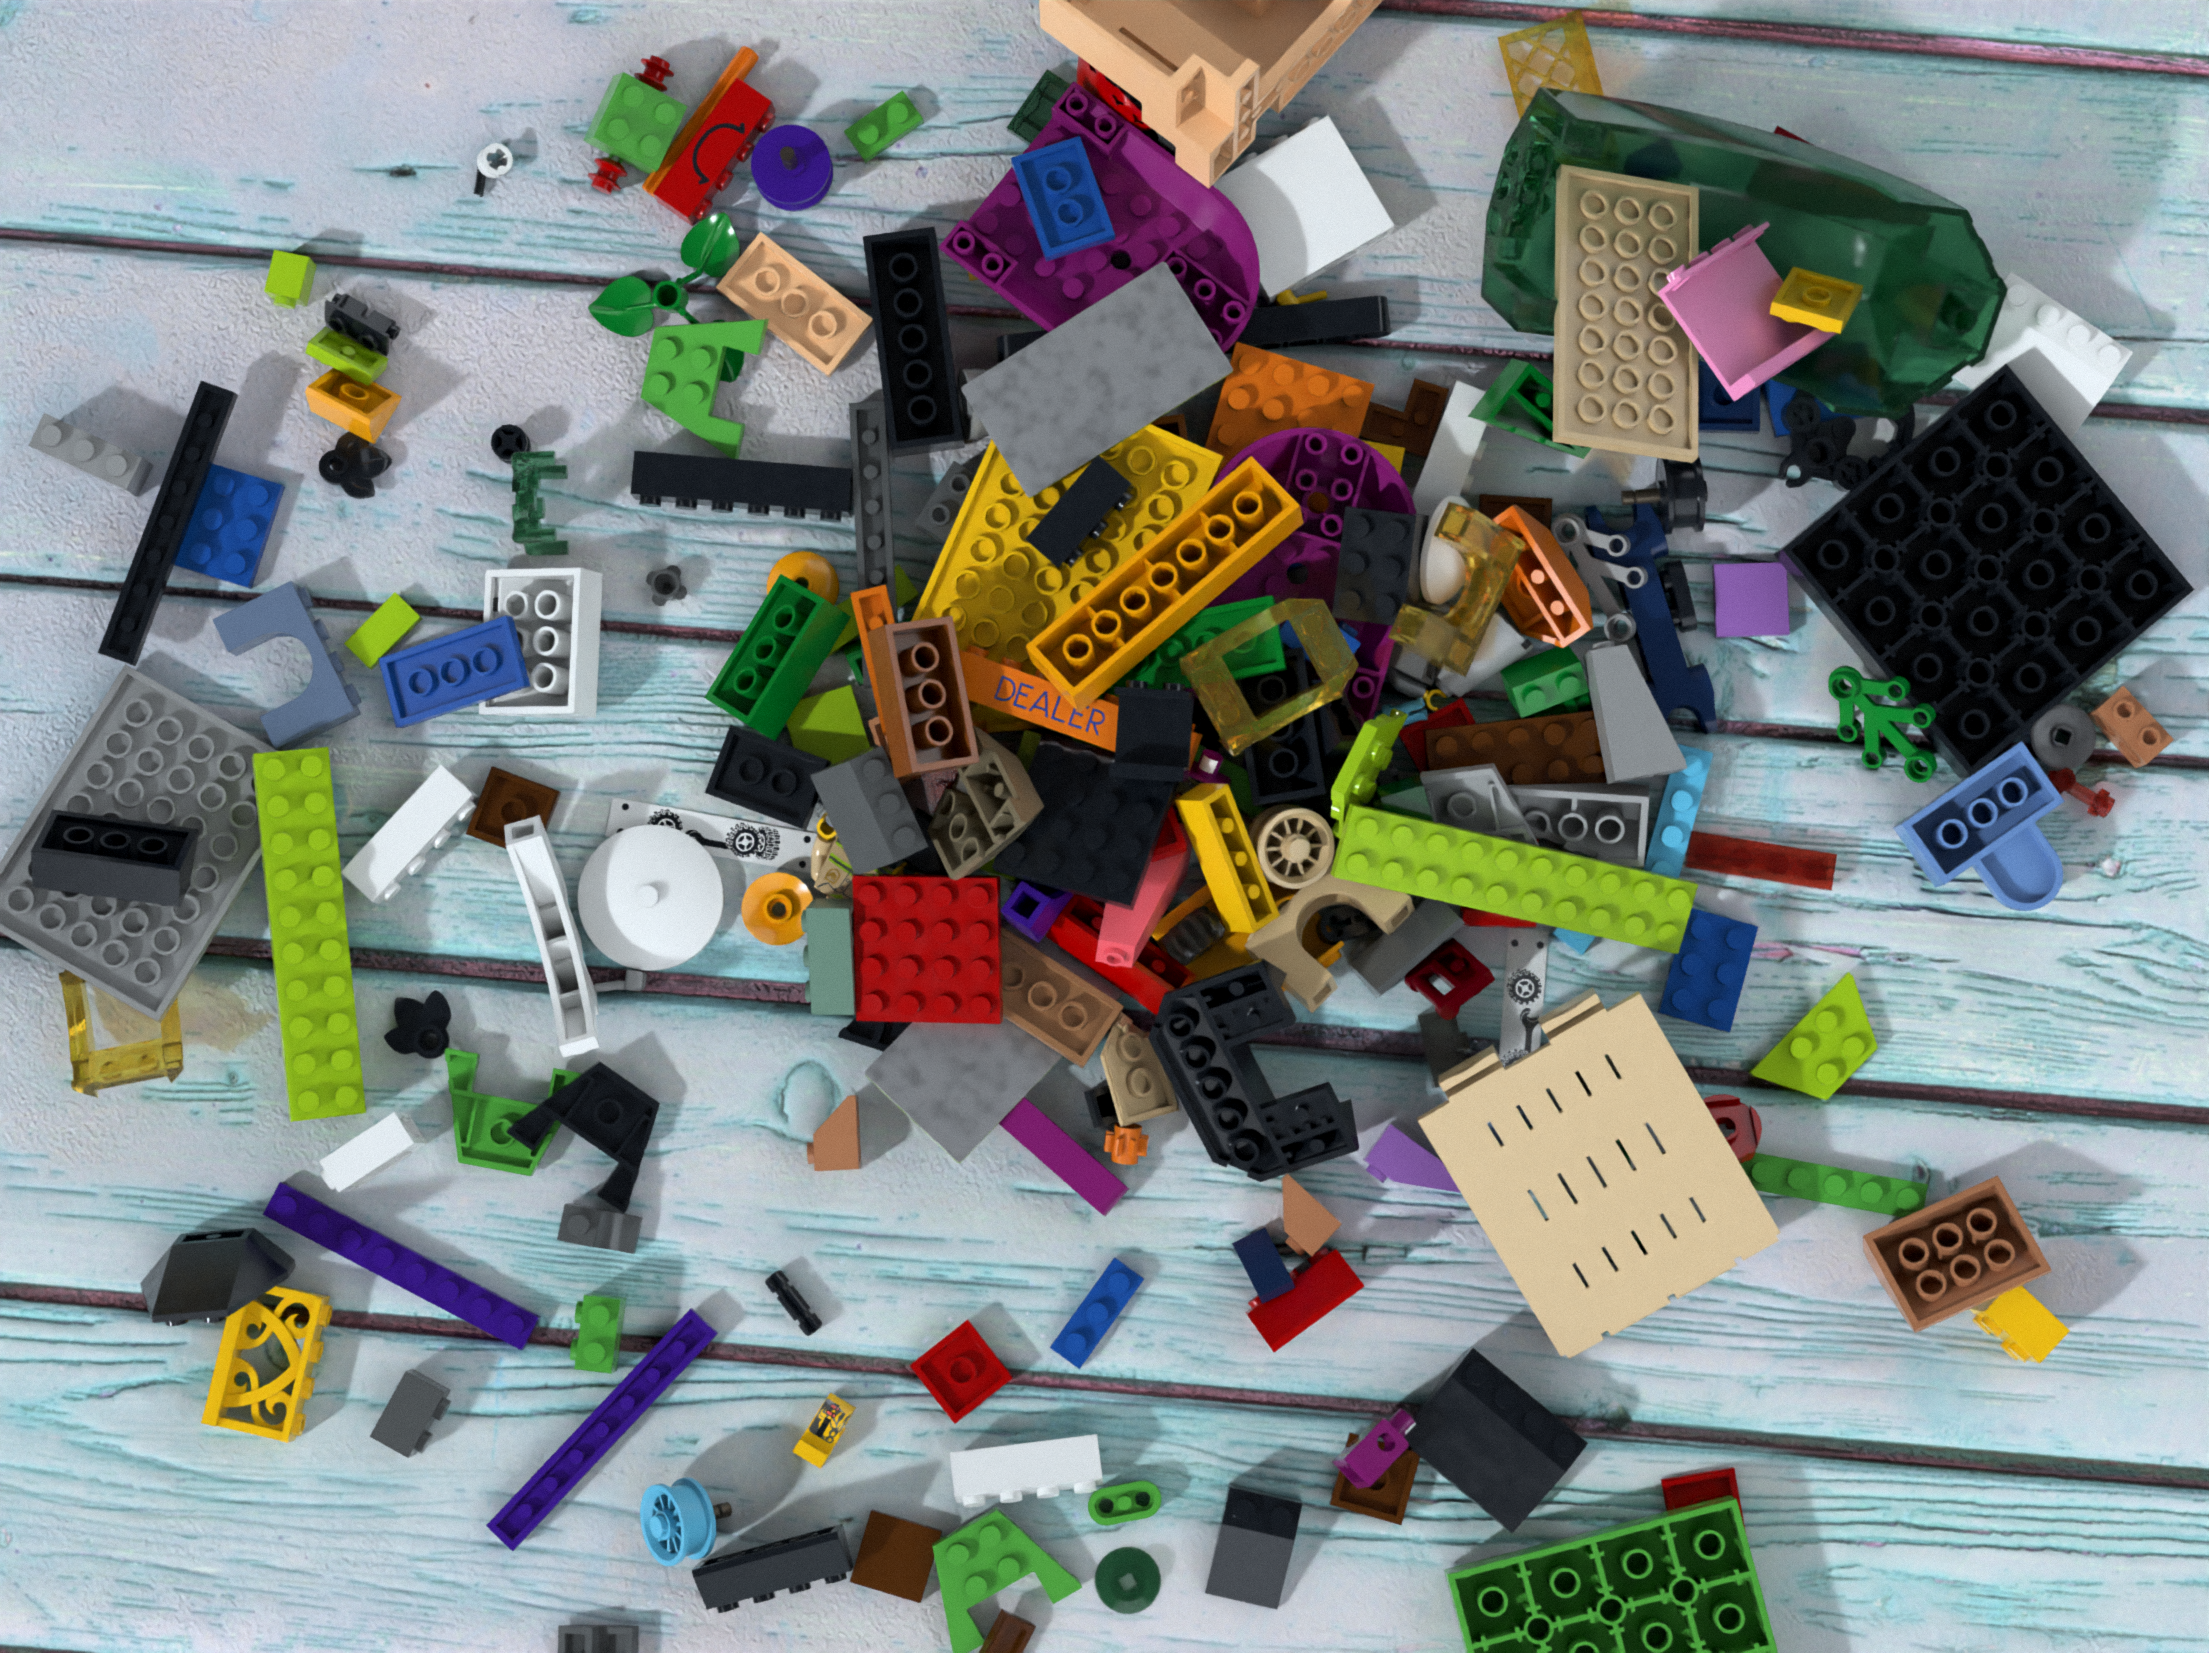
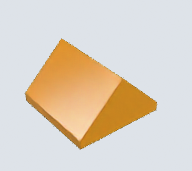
(352, 404)

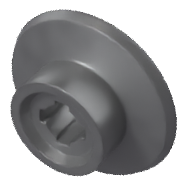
(2080, 738)

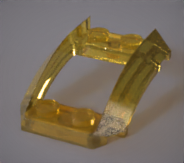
(1222, 696)
(118, 1064)

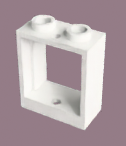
(372, 1152)

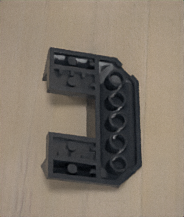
(1207, 1059)

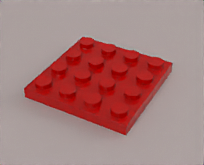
(928, 948)

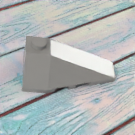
(1589, 818)

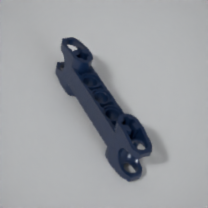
(1658, 645)

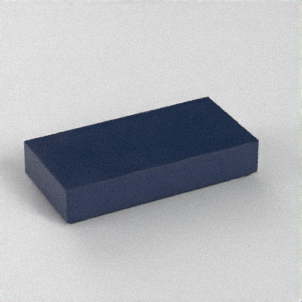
(1263, 1265)

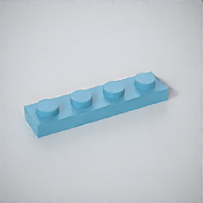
(1677, 814)

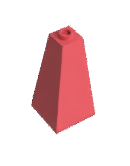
(1127, 931)

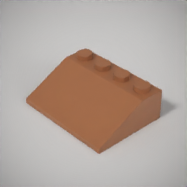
(1954, 1254)

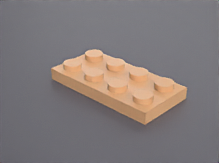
(797, 302)

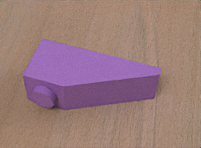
(1406, 1162)

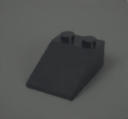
(1253, 1546)

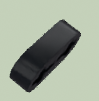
(1349, 932)

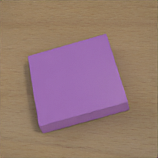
(1750, 600)

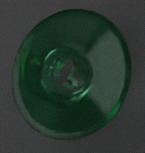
(1118, 1564)

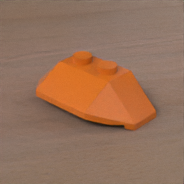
(1544, 589)

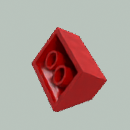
(1317, 1292)

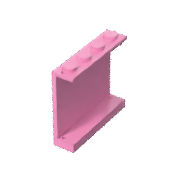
(1727, 315)

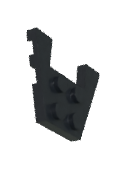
(606, 1114)

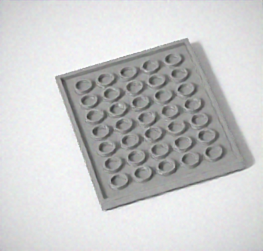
(150, 762)

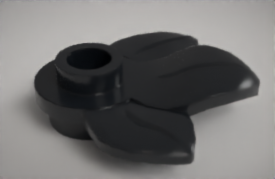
(360, 465)
(417, 1022)

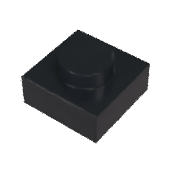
(1206, 728)

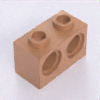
(2129, 727)

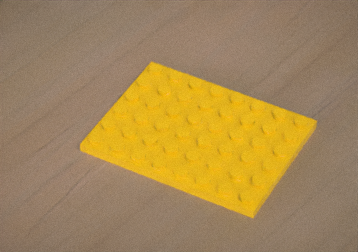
(1007, 589)

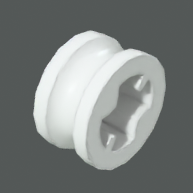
(505, 156)

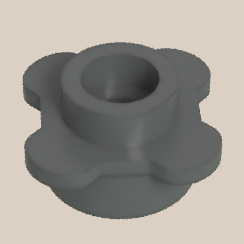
(657, 580)

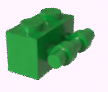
(1546, 684)

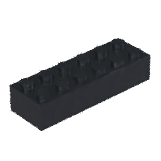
(913, 342)

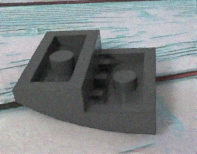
(598, 1639)

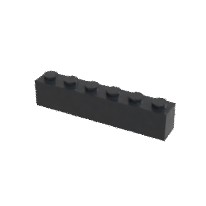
(742, 485)

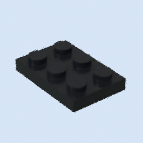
(766, 777)

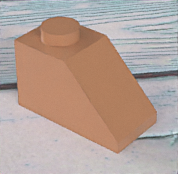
(837, 1139)
(1304, 1218)

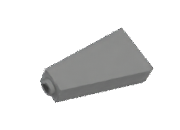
(1627, 718)

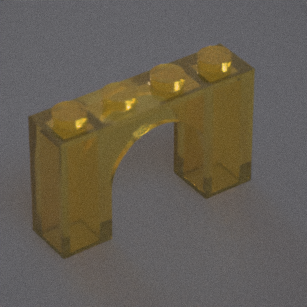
(1489, 562)

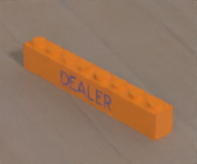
(1038, 701)

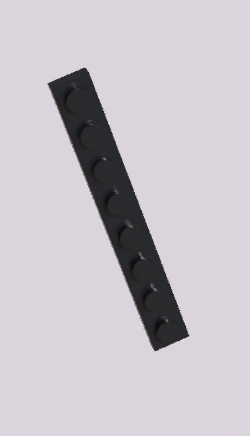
(168, 523)

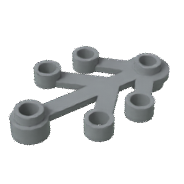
(1592, 569)

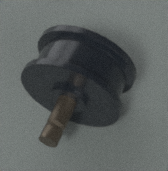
(1678, 495)

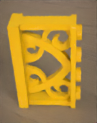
(223, 1387)

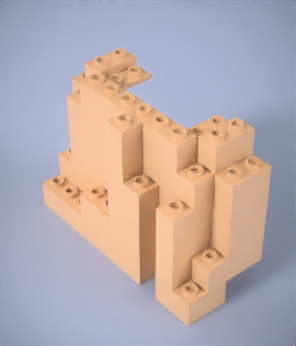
(1206, 63)

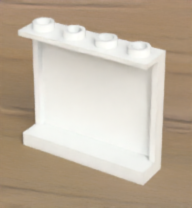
(1305, 206)

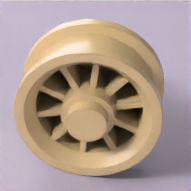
(1292, 845)

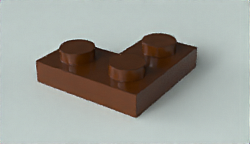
(1411, 428)

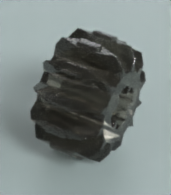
(1193, 935)

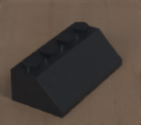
(1289, 761)
(114, 858)
(774, 1567)

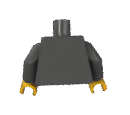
(1411, 673)

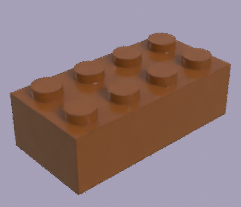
(923, 696)

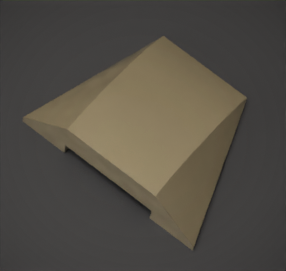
(983, 809)

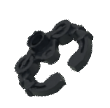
(1832, 438)

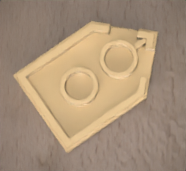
(1135, 1074)

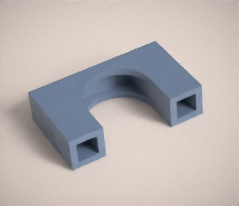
(327, 698)

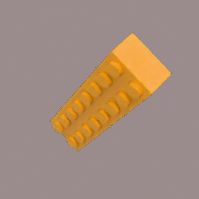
(1165, 584)

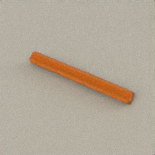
(738, 67)

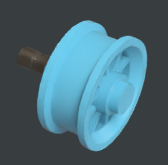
(680, 1521)

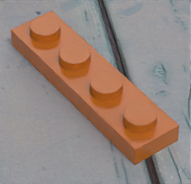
(872, 611)

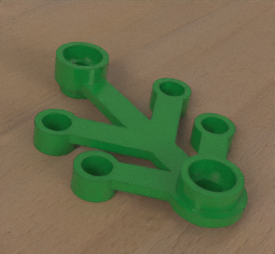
(1880, 718)

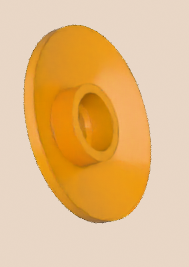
(811, 567)
(759, 904)

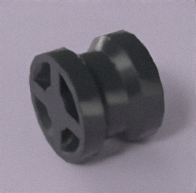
(506, 439)

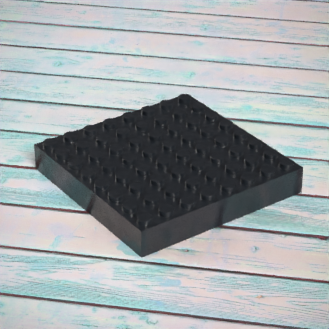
(1984, 570)

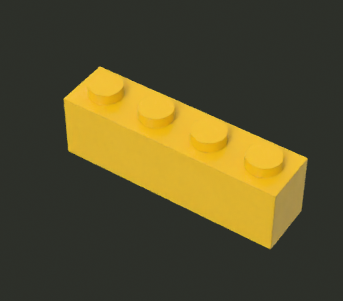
(1227, 857)

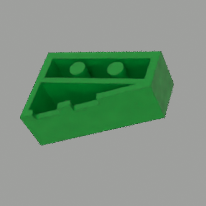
(1523, 405)

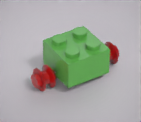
(634, 124)

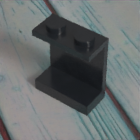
(1153, 732)

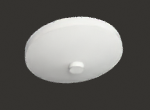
(651, 897)

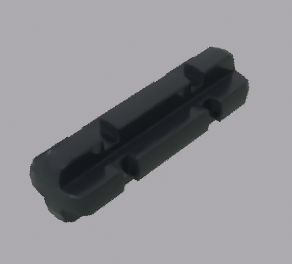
(793, 1303)

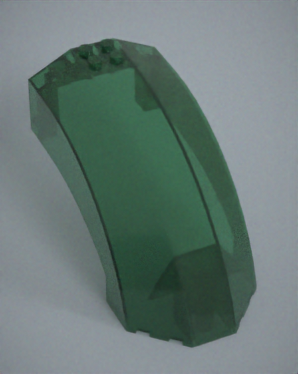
(1922, 265)

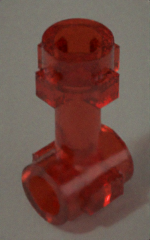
(2065, 781)

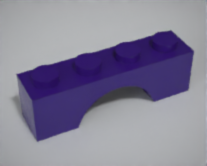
(1034, 908)

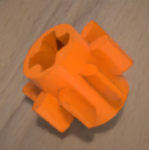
(1126, 1143)

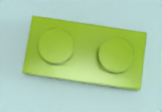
(346, 356)

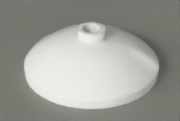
(1440, 565)

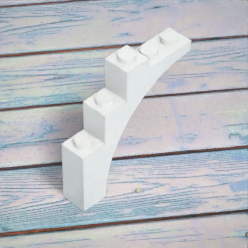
(556, 934)

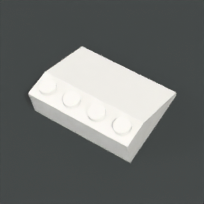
(2052, 353)
(558, 636)

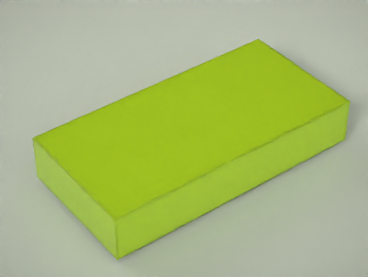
(383, 630)

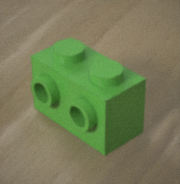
(599, 1333)

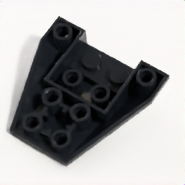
(213, 1275)

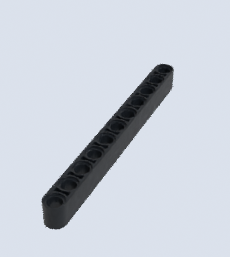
(1281, 325)

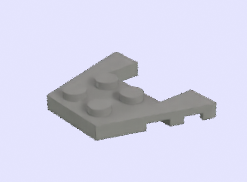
(1475, 801)

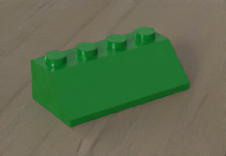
(777, 657)

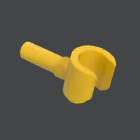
(1288, 298)

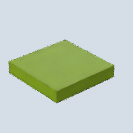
(828, 725)

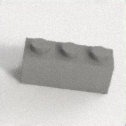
(90, 455)

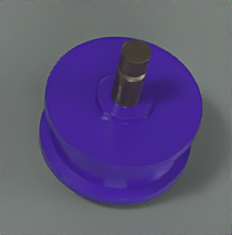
(792, 168)

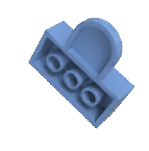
(1992, 827)

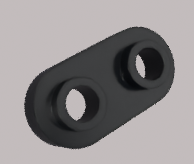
(1675, 582)

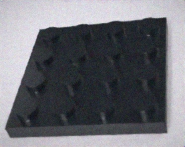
(1093, 827)

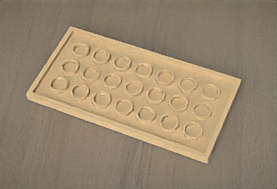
(1619, 353)

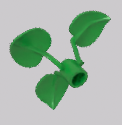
(627, 302)

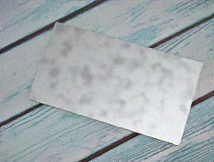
(1097, 379)
(969, 1076)

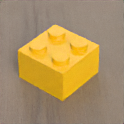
(2022, 1323)

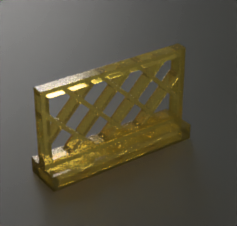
(1579, 50)

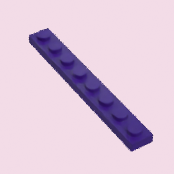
(401, 1265)
(602, 1429)

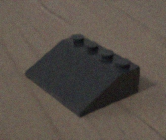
(1492, 1440)

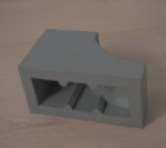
(599, 1228)

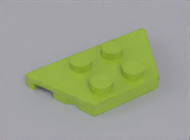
(1366, 759)
(1822, 1045)

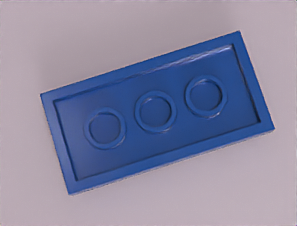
(454, 672)

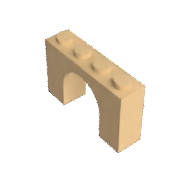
(1282, 938)

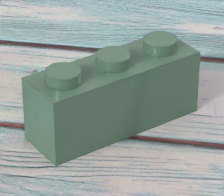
(830, 956)

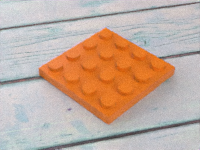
(1281, 394)

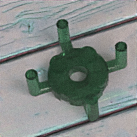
(528, 471)

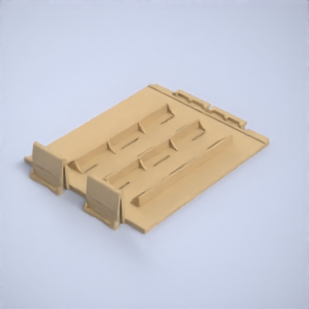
(1649, 1091)

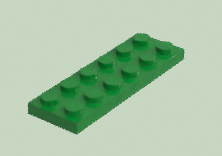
(1253, 658)

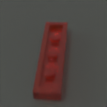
(1760, 861)

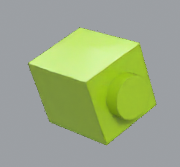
(290, 279)

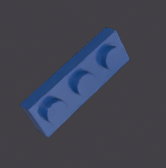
(1097, 1313)

